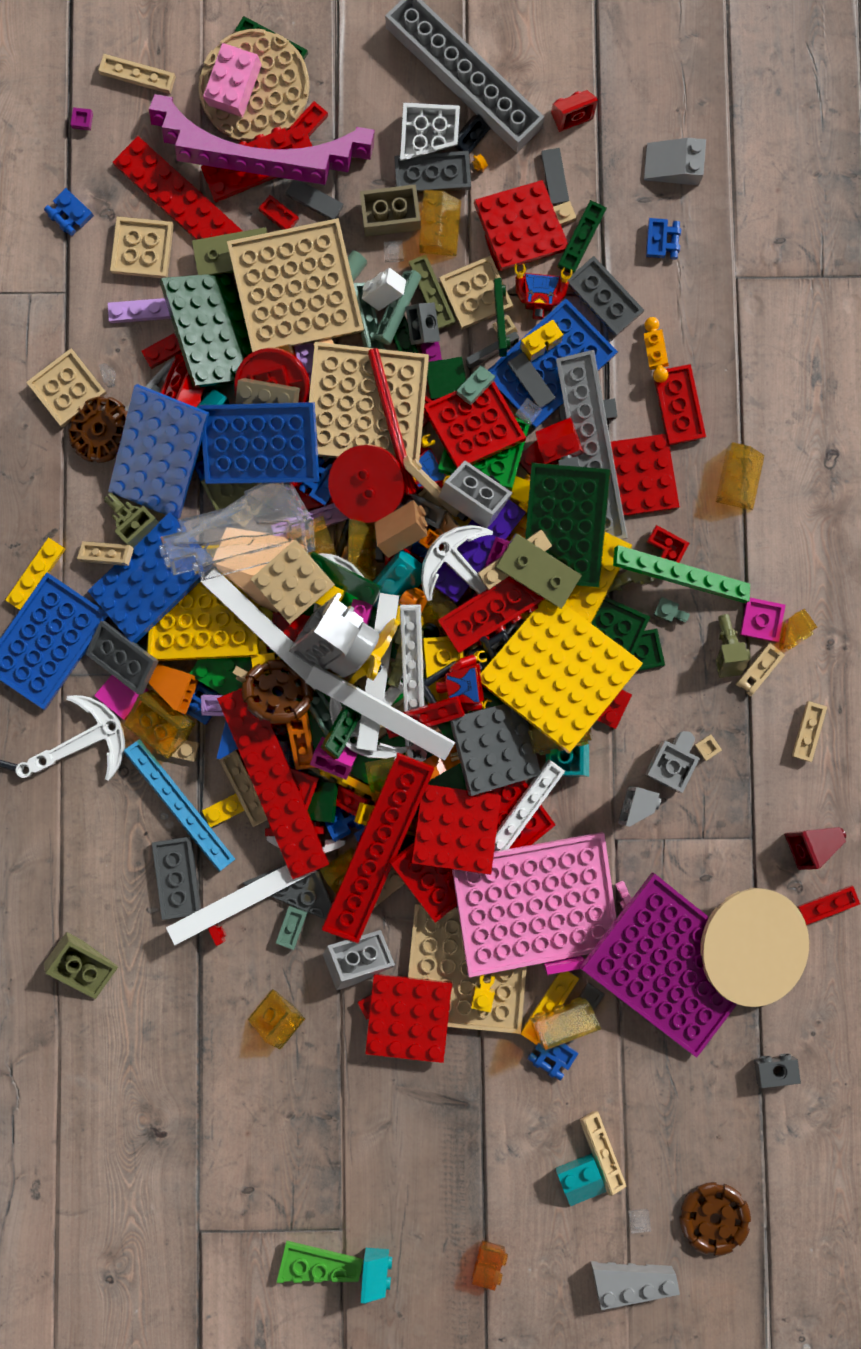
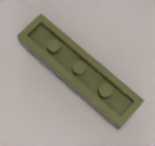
(432, 291)

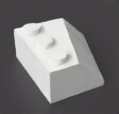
(428, 128)

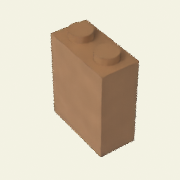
(401, 528)

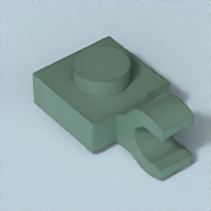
(668, 610)

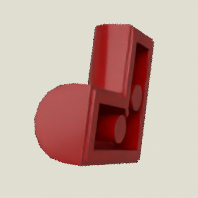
(671, 545)

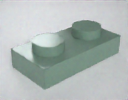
(475, 385)
(291, 927)

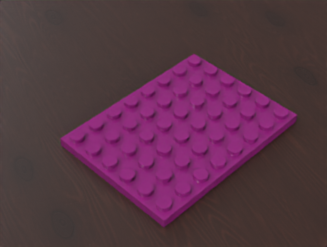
(657, 966)

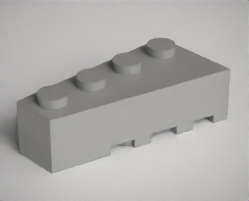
(632, 1283)

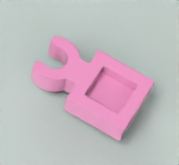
(625, 896)

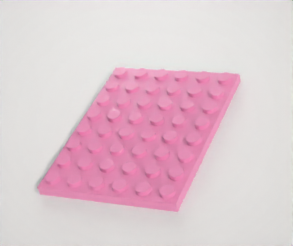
(536, 904)

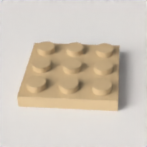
(141, 247)
(472, 292)
(65, 387)
(292, 581)

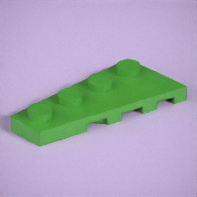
(317, 1265)

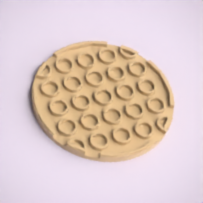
(278, 92)
(754, 947)

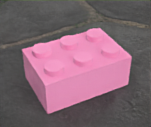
(232, 80)

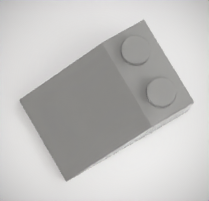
(675, 161)
(356, 962)

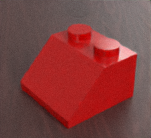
(574, 110)
(558, 441)

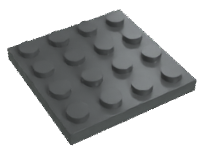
(494, 748)

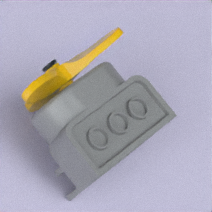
(343, 642)

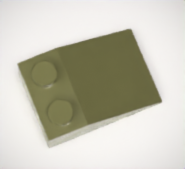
(79, 966)

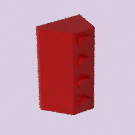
(179, 384)

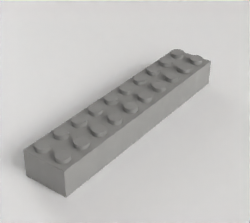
(465, 72)

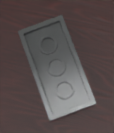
(435, 171)
(605, 296)
(121, 657)
(176, 877)

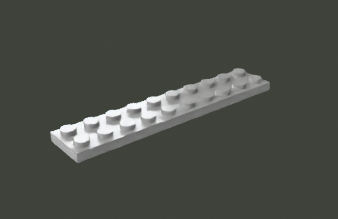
(586, 407)

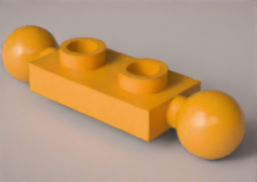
(656, 349)

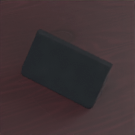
(472, 134)

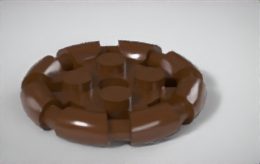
(90, 421)
(280, 681)
(724, 1227)

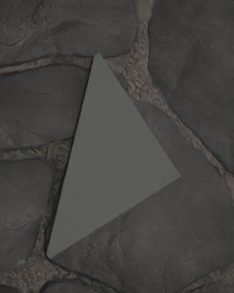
(307, 894)

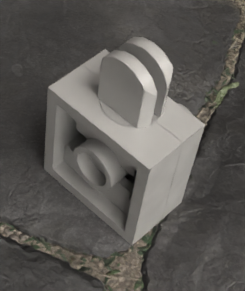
(673, 763)

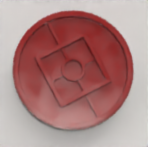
(275, 367)
(366, 483)

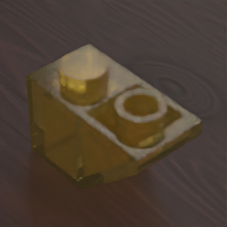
(796, 627)

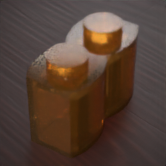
(488, 1265)

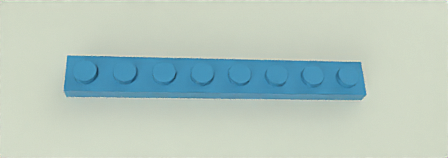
(179, 805)

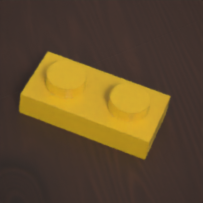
(223, 810)

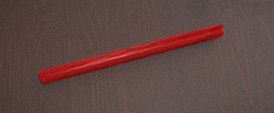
(390, 416)

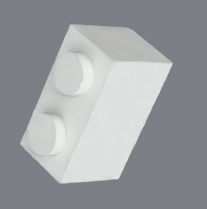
(383, 289)

